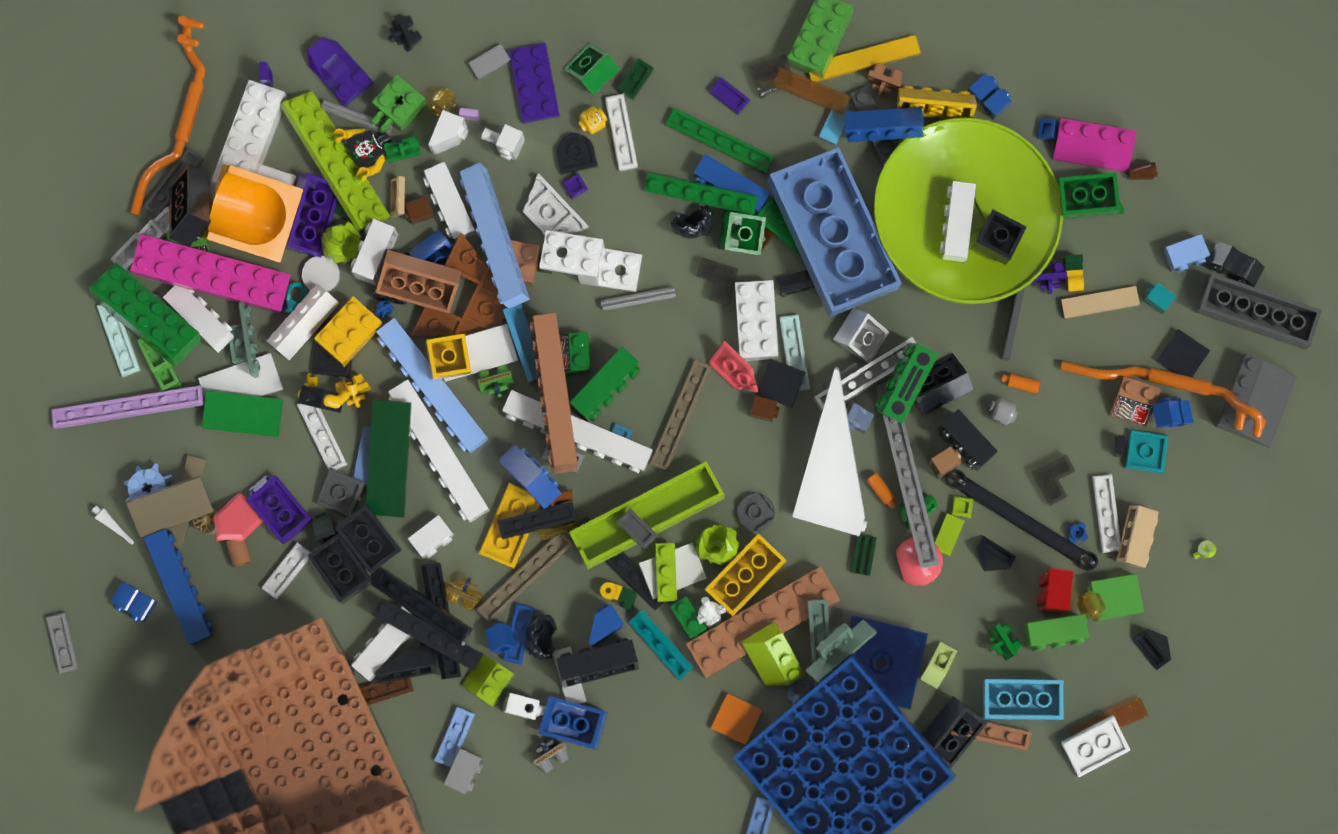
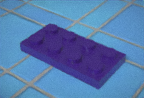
(534, 83)

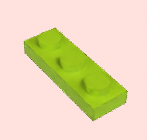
(666, 572)

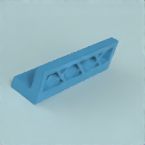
(522, 338)

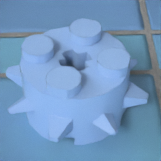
(145, 477)

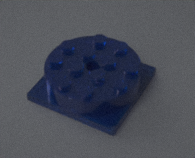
(903, 657)

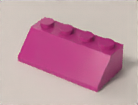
(1094, 145)

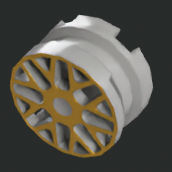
(205, 523)

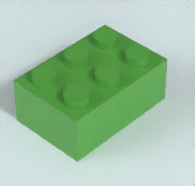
(1056, 632)

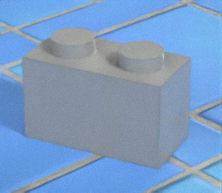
(464, 771)

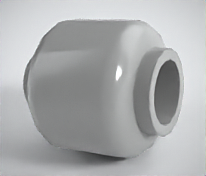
(1003, 411)

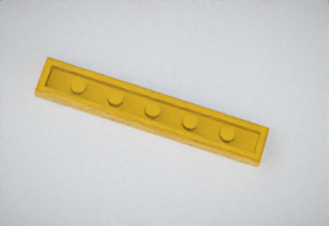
(870, 56)

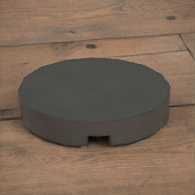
(755, 512)

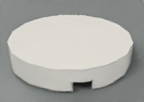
(321, 272)

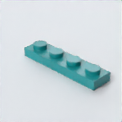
(661, 645)

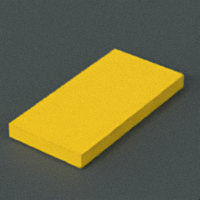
(507, 551)

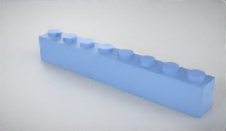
(494, 236)
(435, 391)

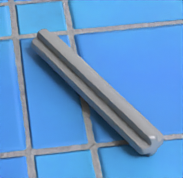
(352, 115)
(638, 298)

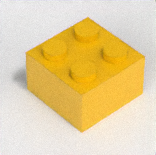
(448, 356)

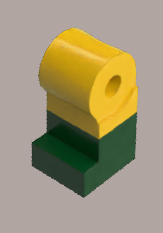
(1074, 270)
(612, 591)

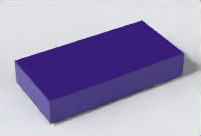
(266, 74)
(729, 96)

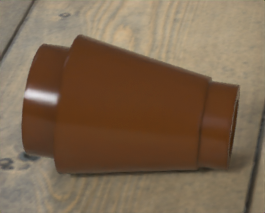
(1145, 171)

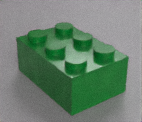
(1089, 196)

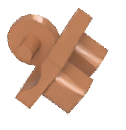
(893, 82)

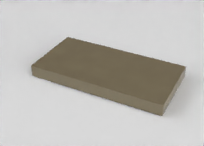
(170, 506)

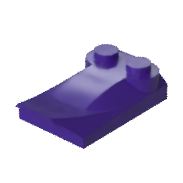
(338, 70)
(278, 508)

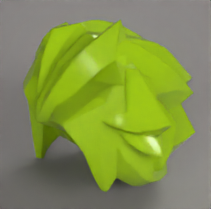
(341, 242)
(717, 545)

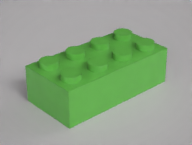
(820, 36)

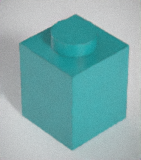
(1159, 297)

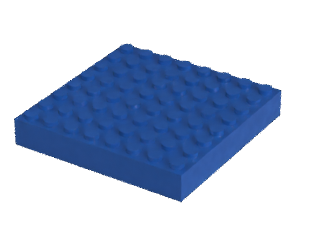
(844, 759)

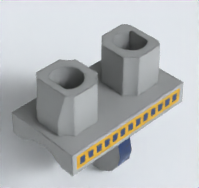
(543, 761)

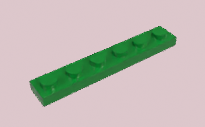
(701, 193)

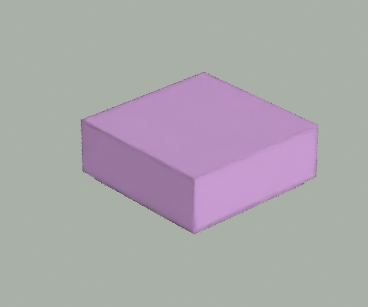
(469, 114)

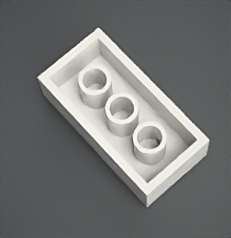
(756, 320)

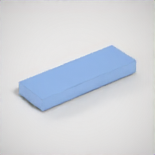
(454, 736)

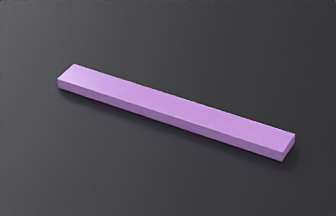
(127, 407)

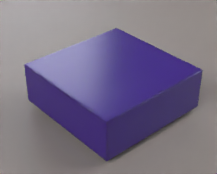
(575, 186)

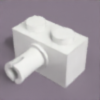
(507, 143)

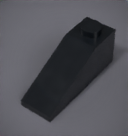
(411, 663)

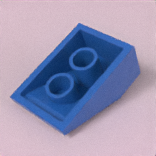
(573, 723)

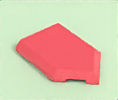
(733, 368)
(236, 520)

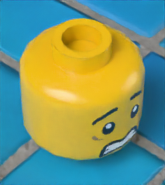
(592, 120)

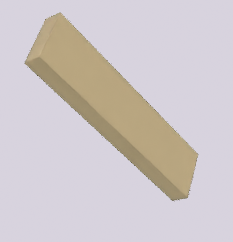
(1100, 302)

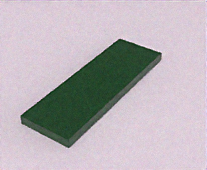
(388, 457)

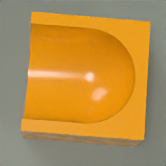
(252, 213)

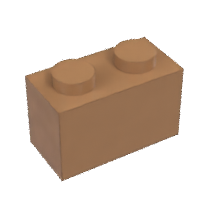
(945, 462)

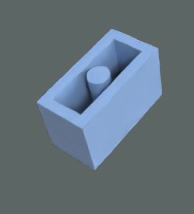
(1186, 253)

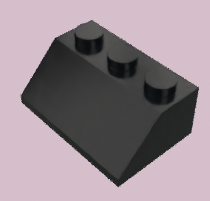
(943, 384)
(961, 720)

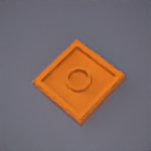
(736, 719)

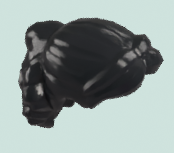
(694, 225)
(539, 636)

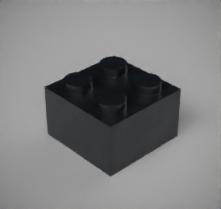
(999, 237)

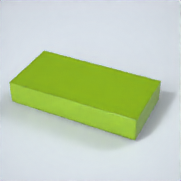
(948, 534)

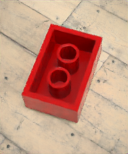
(1055, 591)

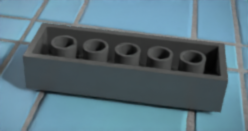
(1259, 311)

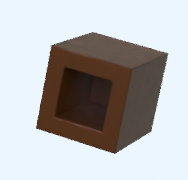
(418, 210)
(764, 409)

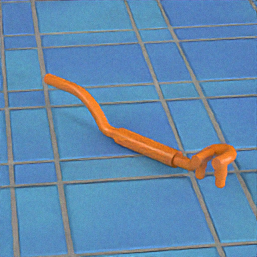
(188, 112)
(1180, 382)

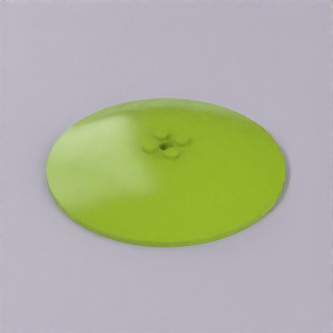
(1008, 178)

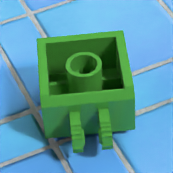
(398, 114)

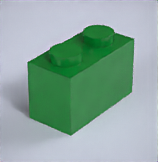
(687, 618)

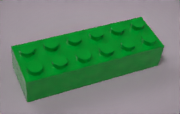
(145, 314)

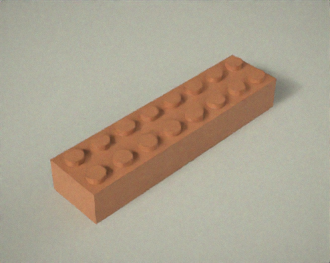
(554, 391)
(785, 607)

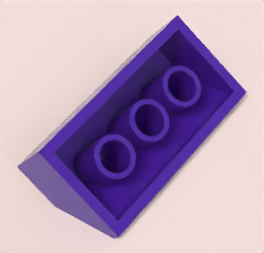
(312, 215)

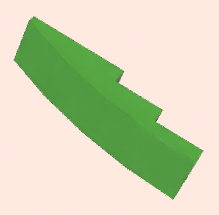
(160, 368)

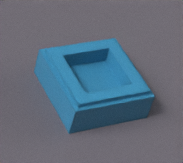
(622, 431)

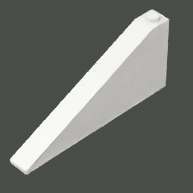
(831, 483)

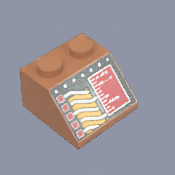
(1134, 401)

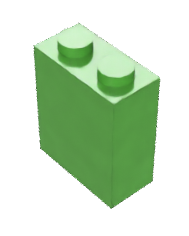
(1119, 595)

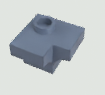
(859, 418)

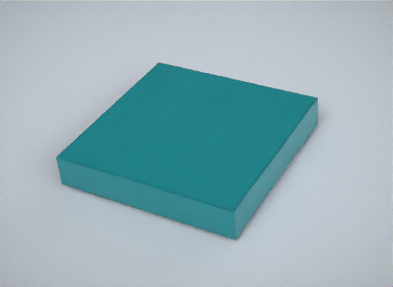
(1146, 451)

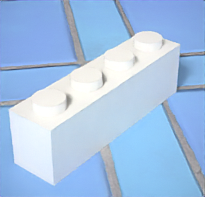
(449, 201)
(959, 221)
(199, 317)
(303, 322)
(379, 650)

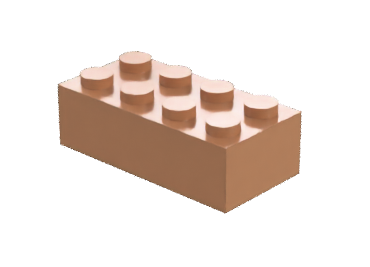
(418, 281)

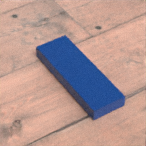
(522, 617)

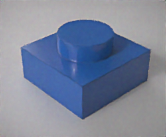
(1048, 129)

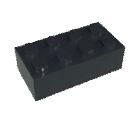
(189, 205)
(597, 663)

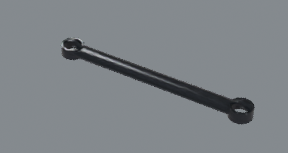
(1022, 520)

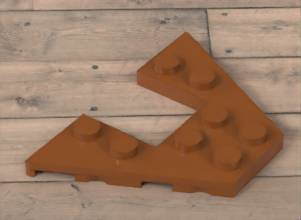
(484, 307)

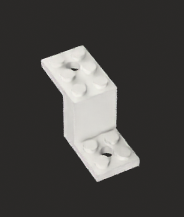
(590, 261)

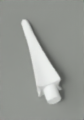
(105, 518)

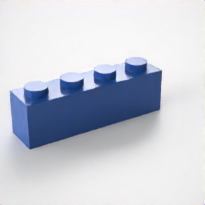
(884, 124)
(717, 174)

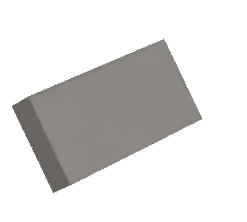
(489, 61)

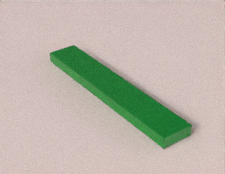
(719, 141)

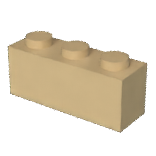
(1137, 536)

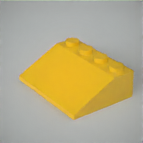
(937, 104)

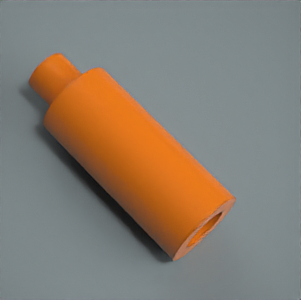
(1021, 383)
(881, 490)

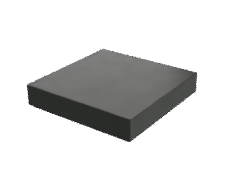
(340, 492)

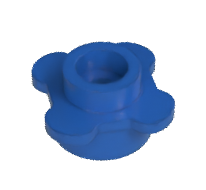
(384, 309)
(1072, 531)

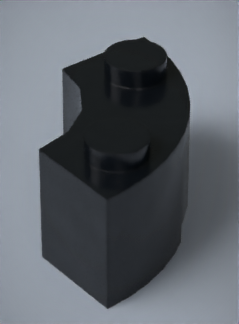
(1235, 264)

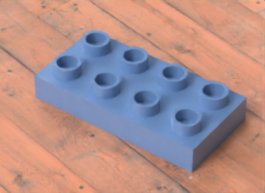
(833, 232)

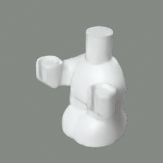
(710, 613)

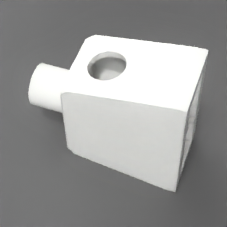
(515, 705)

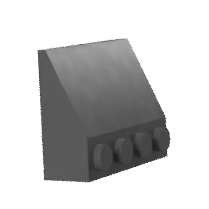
(1263, 388)

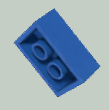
(530, 476)

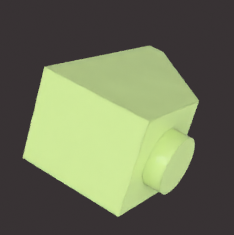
(938, 665)

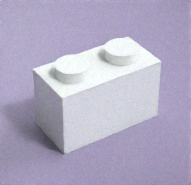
(431, 537)

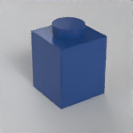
(500, 638)

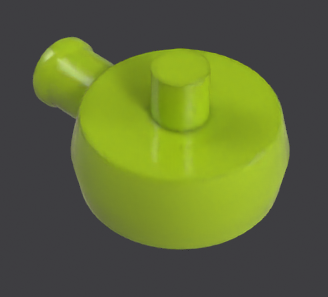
(1205, 549)

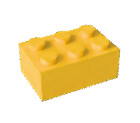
(348, 331)

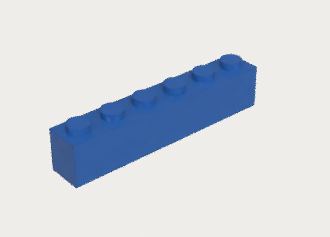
(178, 586)

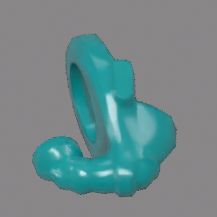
(291, 304)

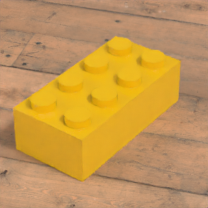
(745, 575)

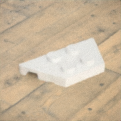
(549, 210)

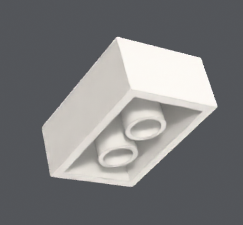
(373, 250)

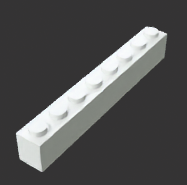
(585, 434)
(441, 455)

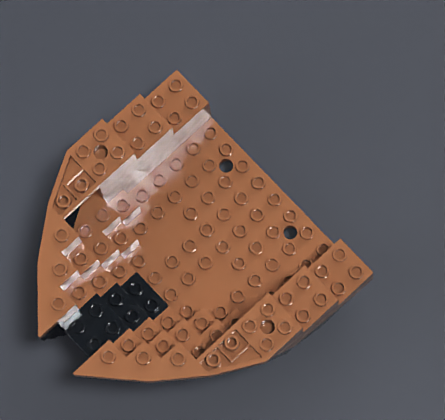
(274, 751)

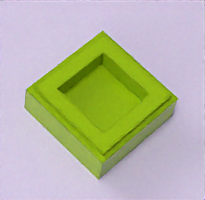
(962, 507)

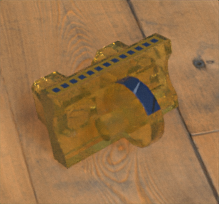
(465, 590)

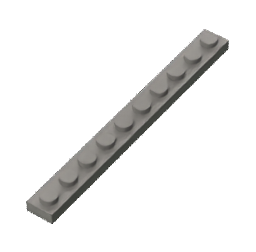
(911, 490)

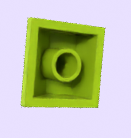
(488, 680)

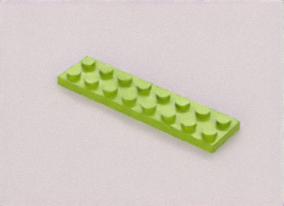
(334, 160)

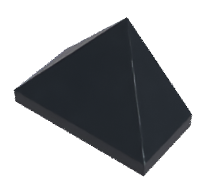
(994, 556)
(1154, 647)

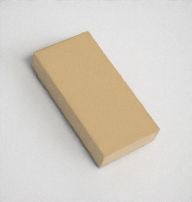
(397, 196)

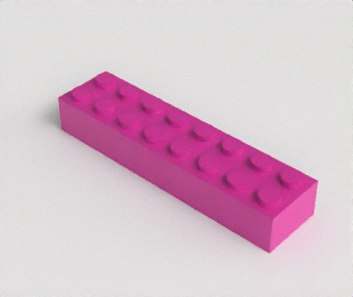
(210, 273)

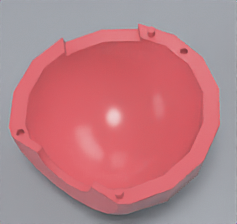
(910, 566)

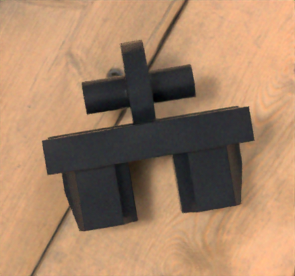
(402, 35)

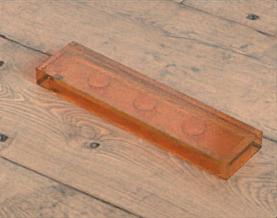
(811, 91)
(1123, 715)

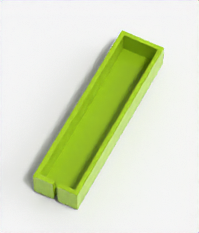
(658, 508)

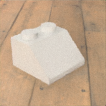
(448, 132)
(861, 335)

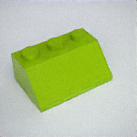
(773, 657)

